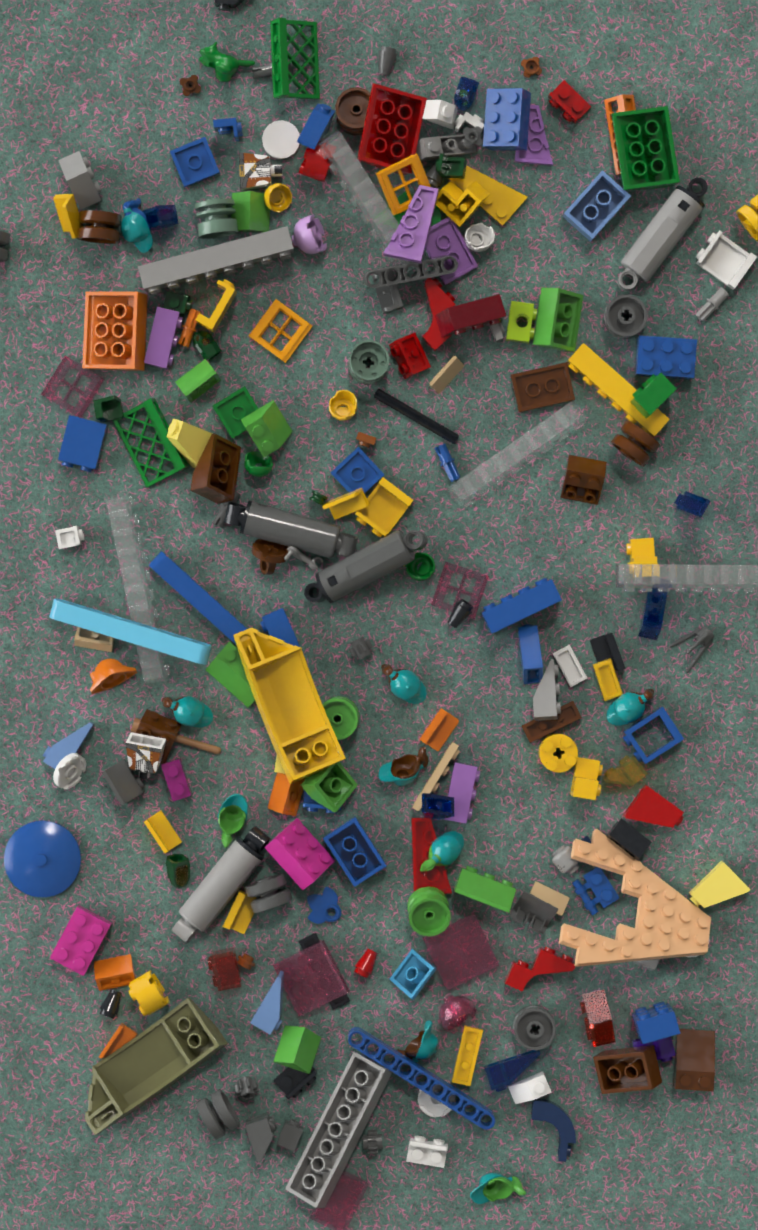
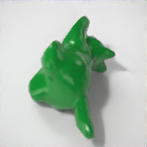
(224, 64)

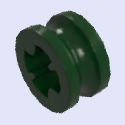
(318, 498)

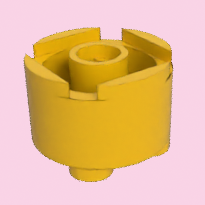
(565, 744)
(148, 993)

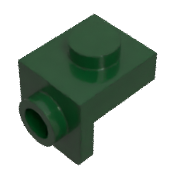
(451, 166)

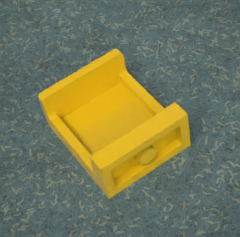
(221, 309)
(385, 508)

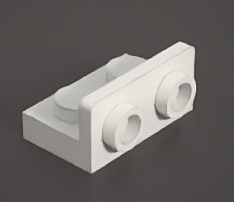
(427, 1152)

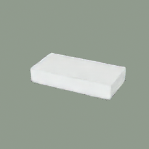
(569, 665)

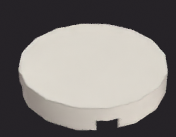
(280, 139)
(69, 770)
(428, 1105)

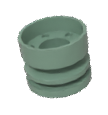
(216, 214)
(378, 357)

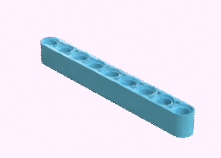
(130, 631)

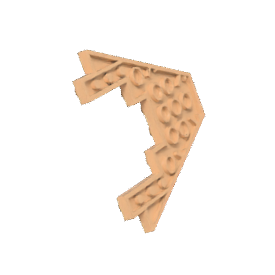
(665, 919)

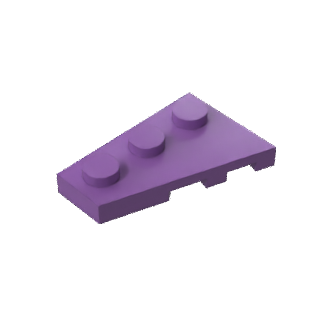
(537, 147)

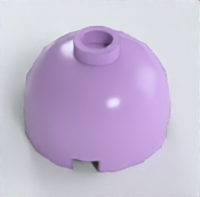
(309, 235)

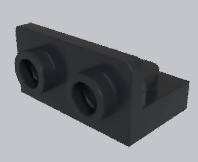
(292, 1081)

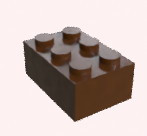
(627, 1069)

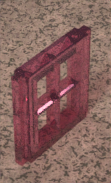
(57, 378)
(443, 584)

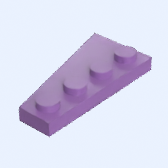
(412, 233)

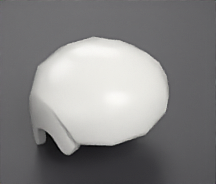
(473, 241)

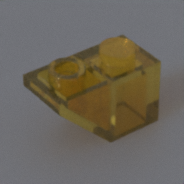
(627, 773)

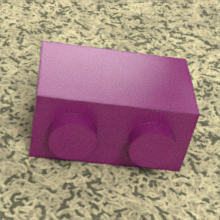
(176, 779)

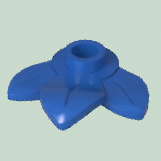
(321, 904)

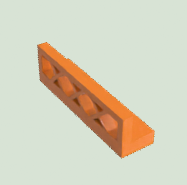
(625, 103)

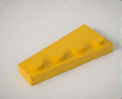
(502, 199)

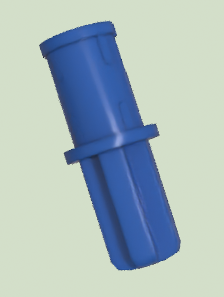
(447, 462)

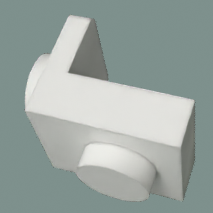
(468, 119)
(69, 537)

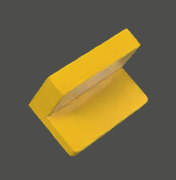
(68, 213)
(347, 503)
(163, 831)
(240, 913)

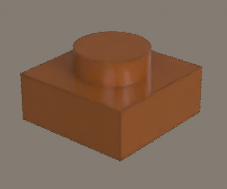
(365, 440)

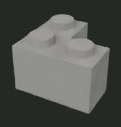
(79, 178)

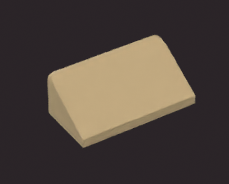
(446, 374)
(93, 640)
(550, 896)

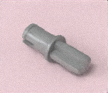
(712, 304)

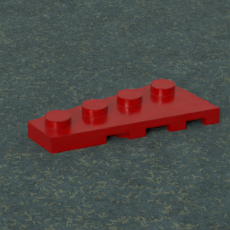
(422, 838)

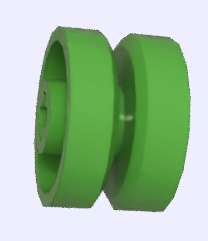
(347, 711)
(428, 911)

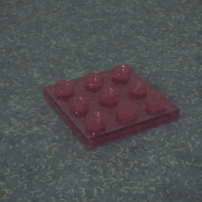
(461, 951)
(311, 978)

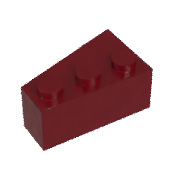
(471, 315)

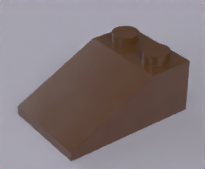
(217, 470)
(694, 1060)

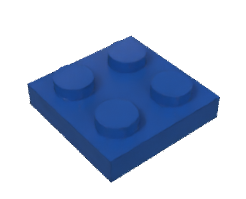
(194, 162)
(357, 472)

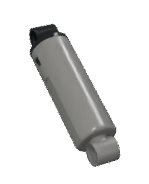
(662, 234)
(221, 884)

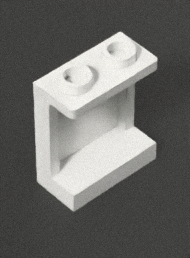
(725, 260)

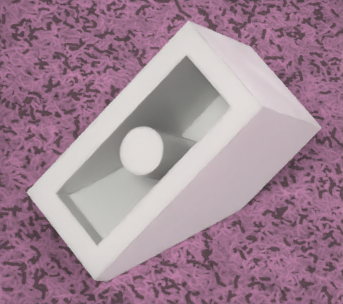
(440, 113)
(530, 1088)

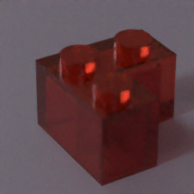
(225, 969)
(598, 1018)

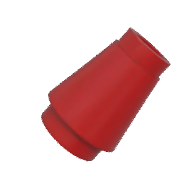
(366, 963)

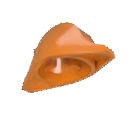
(110, 674)

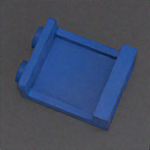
(82, 443)

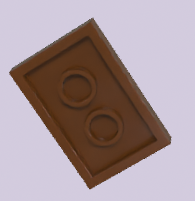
(542, 387)

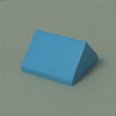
(413, 974)

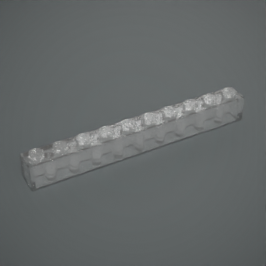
(136, 580)

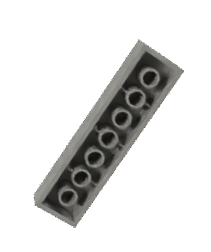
(215, 260)
(338, 1130)

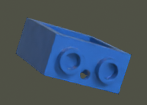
(629, 739)

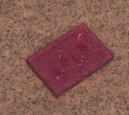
(341, 1203)

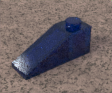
(691, 504)
(652, 614)
(507, 1070)

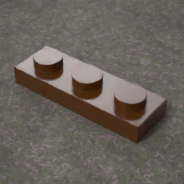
(537, 729)

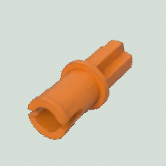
(189, 328)

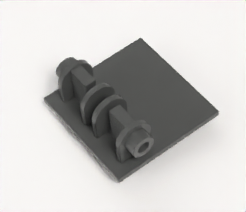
(533, 911)

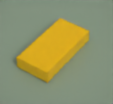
(607, 679)

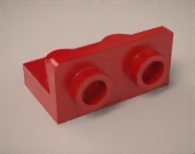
(568, 102)
(409, 355)

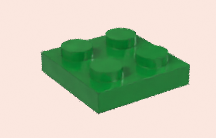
(233, 409)

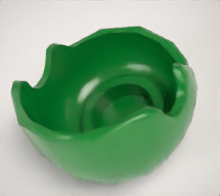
(254, 457)
(426, 569)

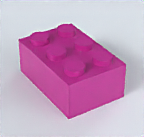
(299, 854)
(81, 940)

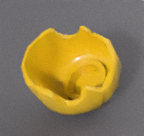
(277, 197)
(346, 399)

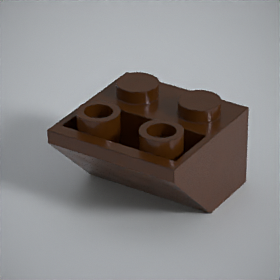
(583, 479)

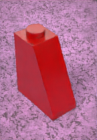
(653, 809)

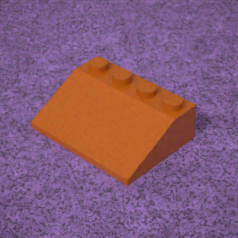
(115, 331)

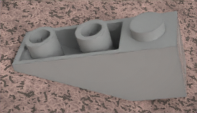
(453, 145)
(545, 698)

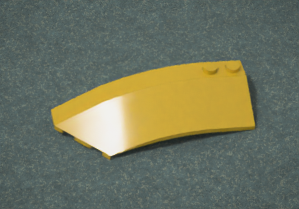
(288, 704)

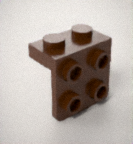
(159, 726)

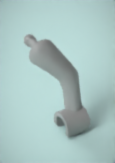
(297, 554)

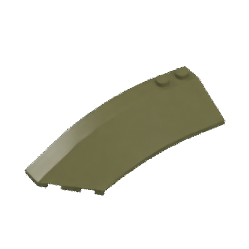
(150, 1064)

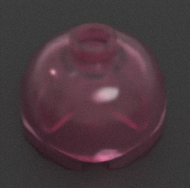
(455, 1011)

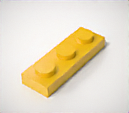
(467, 1055)

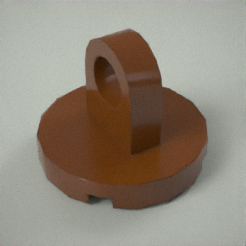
(269, 555)

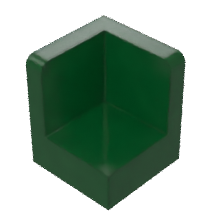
(108, 408)

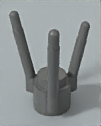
(703, 636)

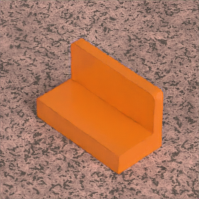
(439, 729)
(285, 796)
(114, 972)
(121, 1037)

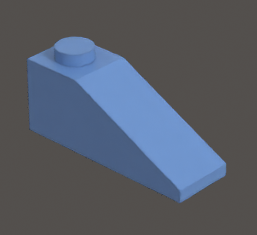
(66, 746)
(270, 1010)

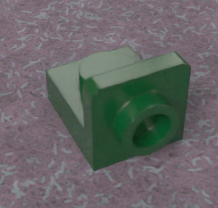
(177, 302)

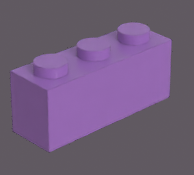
(163, 338)
(462, 790)

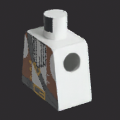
(256, 171)
(144, 753)

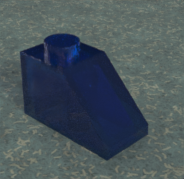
(161, 216)
(437, 806)

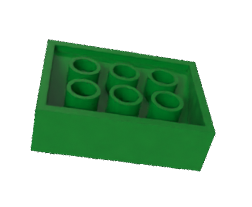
(645, 148)

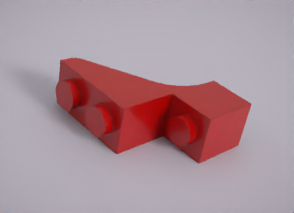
(438, 302)
(544, 963)

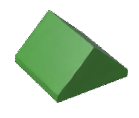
(251, 212)
(198, 380)
(297, 1048)

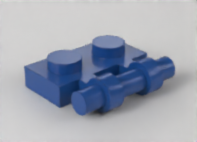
(600, 886)

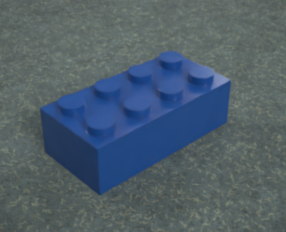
(520, 606)

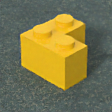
(458, 204)
(641, 551)
(585, 778)

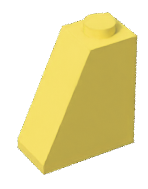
(188, 440)
(718, 886)

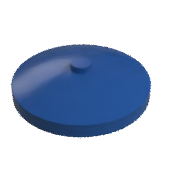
(42, 858)

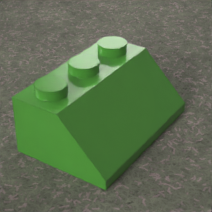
(558, 319)
(229, 671)
(485, 888)

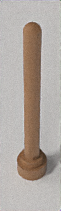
(185, 740)

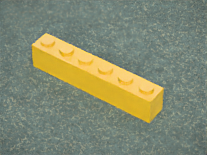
(615, 387)

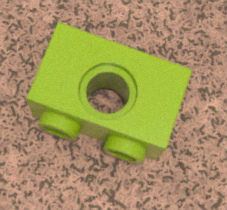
(525, 311)

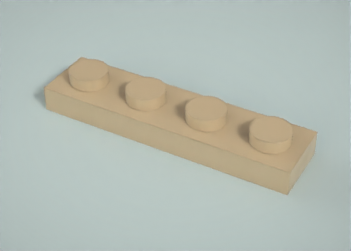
(441, 769)

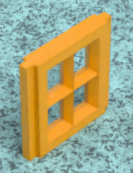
(389, 191)
(293, 342)

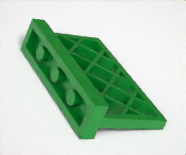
(280, 57)
(161, 426)

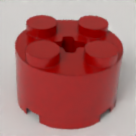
(314, 164)

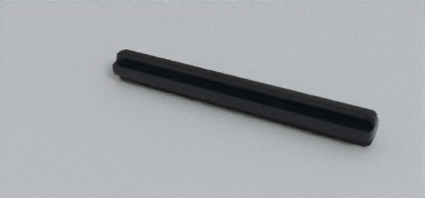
(416, 416)

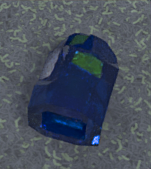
(465, 93)

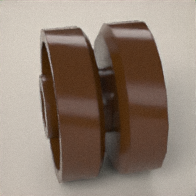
(347, 102)
(99, 227)
(635, 443)

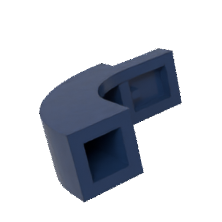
(551, 1112)

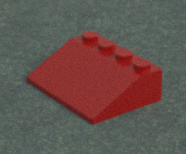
(391, 127)

